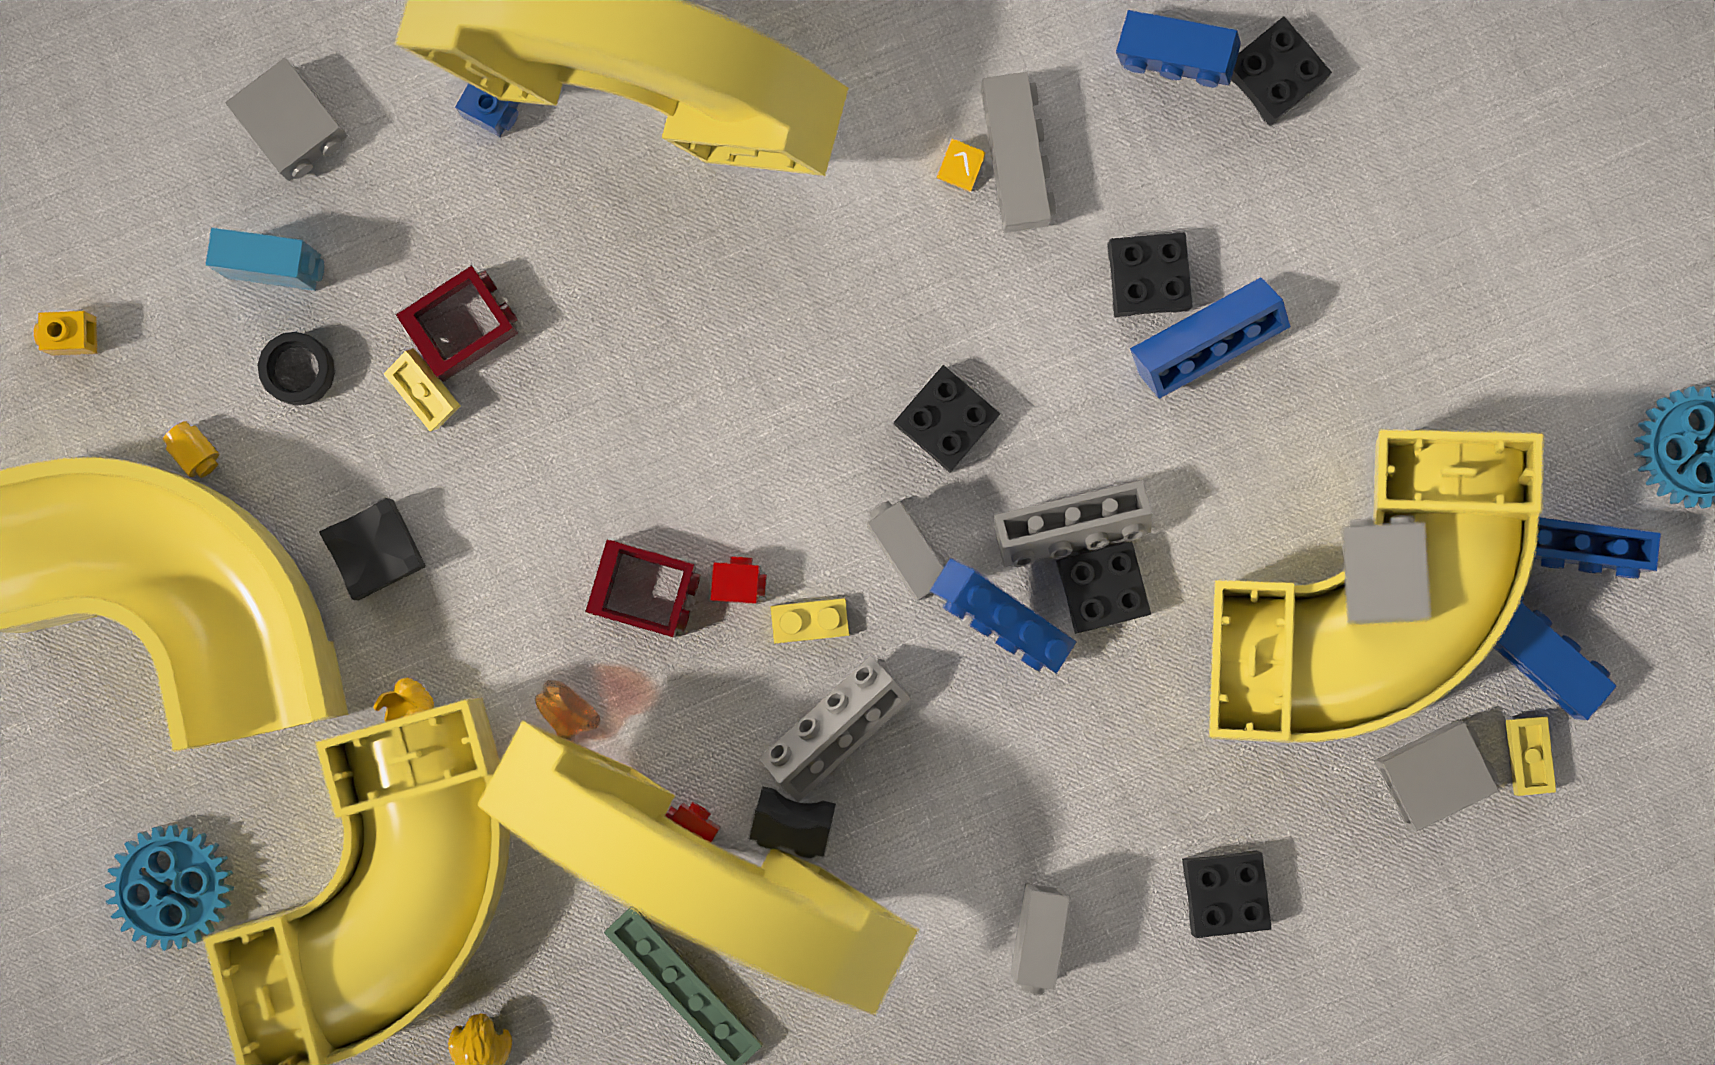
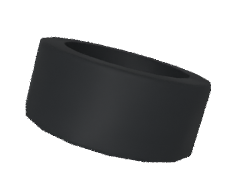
(275, 348)

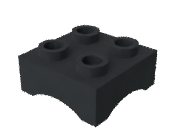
(1278, 70)
(1150, 274)
(946, 418)
(372, 549)
(1103, 587)
(791, 824)
(1227, 894)

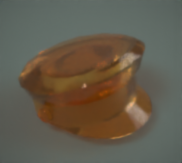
(566, 710)

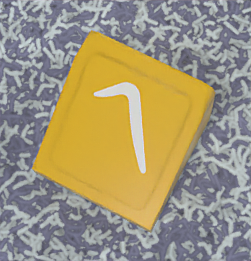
(961, 165)

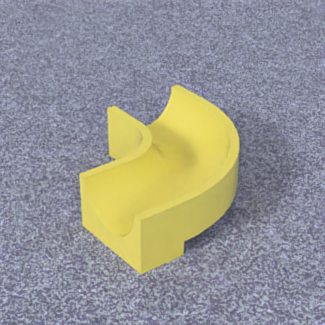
(719, 83)
(187, 575)
(1302, 675)
(614, 833)
(401, 909)

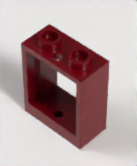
(426, 345)
(605, 580)

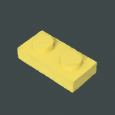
(422, 389)
(809, 620)
(1530, 755)

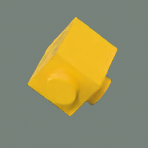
(66, 333)

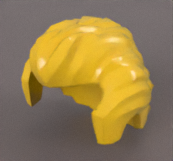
(405, 700)
(479, 1043)

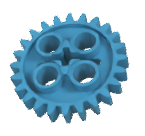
(1672, 425)
(153, 917)

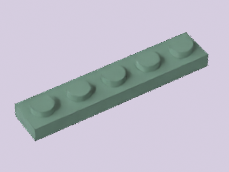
(683, 988)

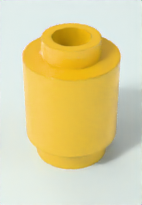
(191, 450)

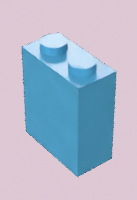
(264, 259)

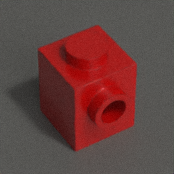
(738, 581)
(694, 819)

